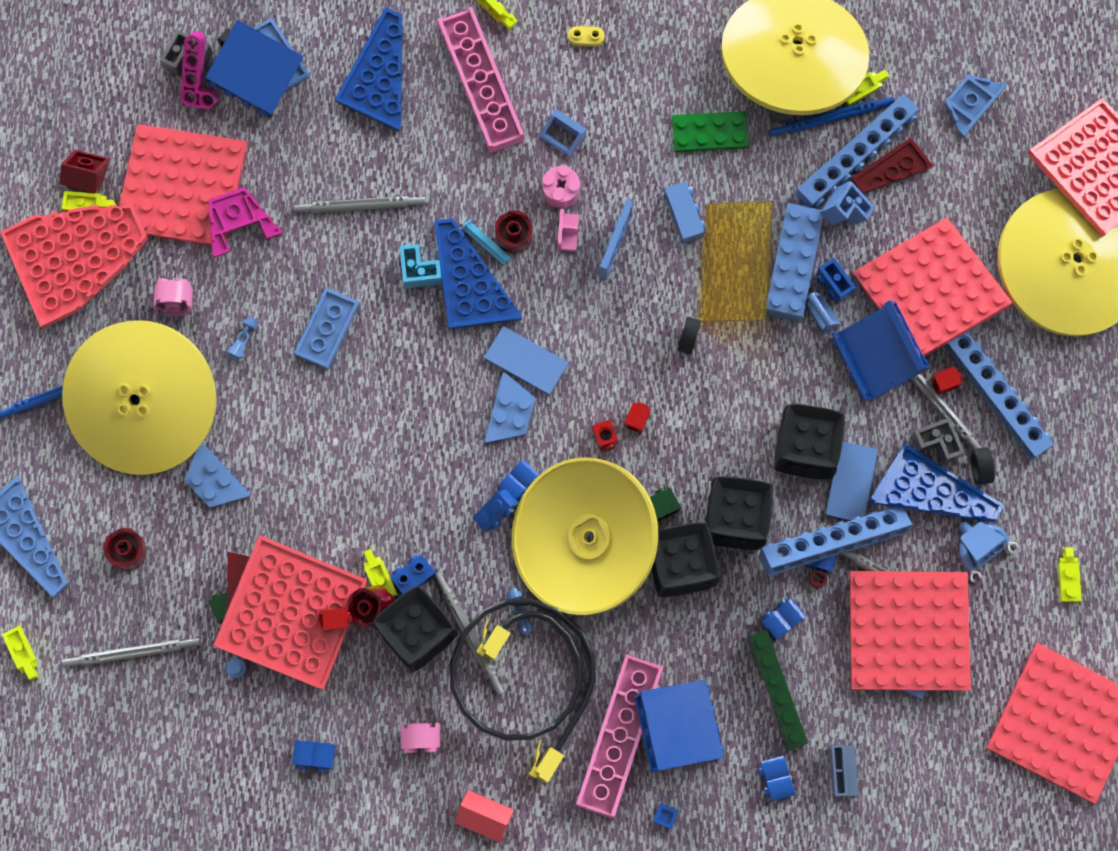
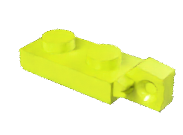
(498, 12)
(870, 84)
(79, 199)
(377, 573)
(1069, 577)
(21, 652)

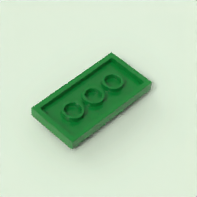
(710, 131)

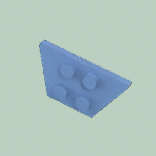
(971, 101)
(510, 412)
(213, 480)

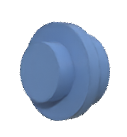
(236, 668)

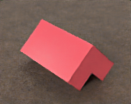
(483, 816)

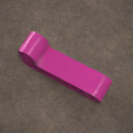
(196, 69)

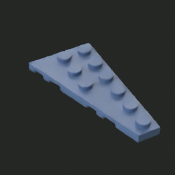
(26, 540)

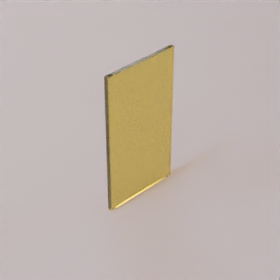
(736, 261)

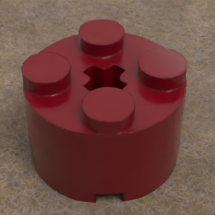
(504, 230)
(122, 539)
(367, 604)

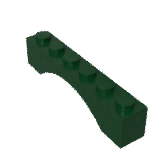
(777, 689)

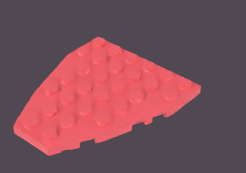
(72, 255)

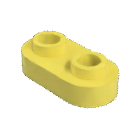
(586, 37)

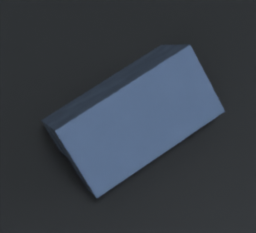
(843, 771)

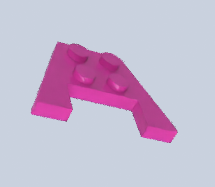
(234, 212)

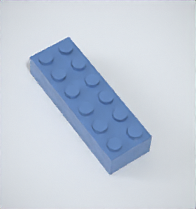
(794, 262)

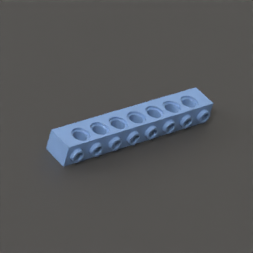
(902, 107)
(984, 386)
(774, 563)

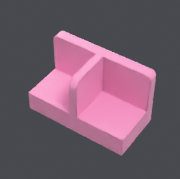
(568, 232)

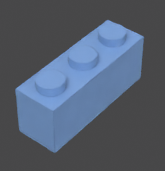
(684, 212)

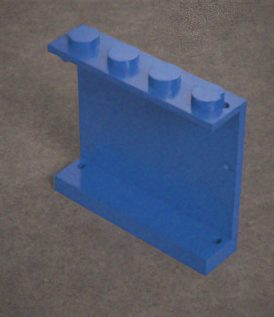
(253, 68)
(880, 351)
(678, 725)

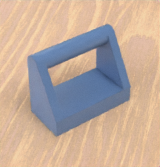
(568, 125)
(822, 312)

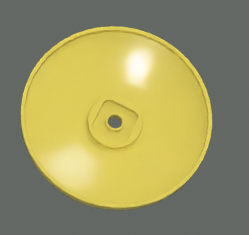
(789, 76)
(1046, 280)
(173, 392)
(553, 531)

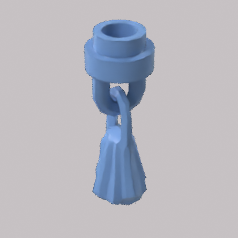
(236, 351)
(525, 625)

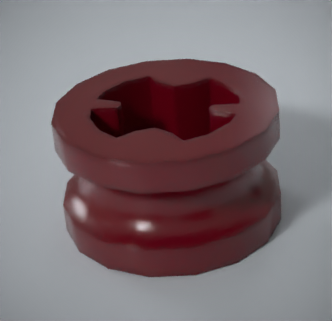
(819, 573)

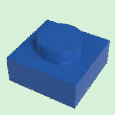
(665, 816)

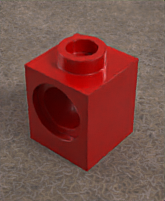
(946, 380)
(637, 417)
(605, 427)
(334, 618)

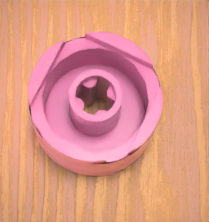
(563, 177)
(173, 297)
(420, 736)

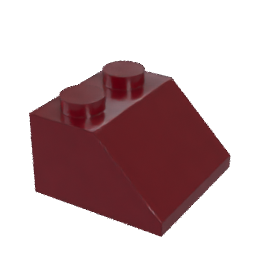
(84, 171)

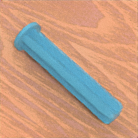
(485, 242)

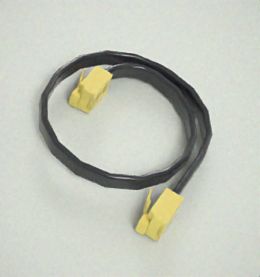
(491, 648)

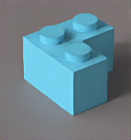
(416, 272)

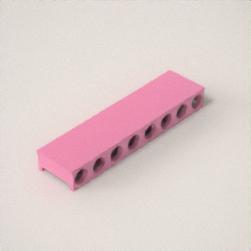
(481, 80)
(617, 739)

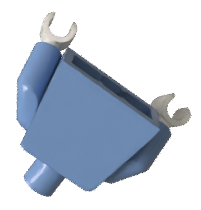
(982, 544)

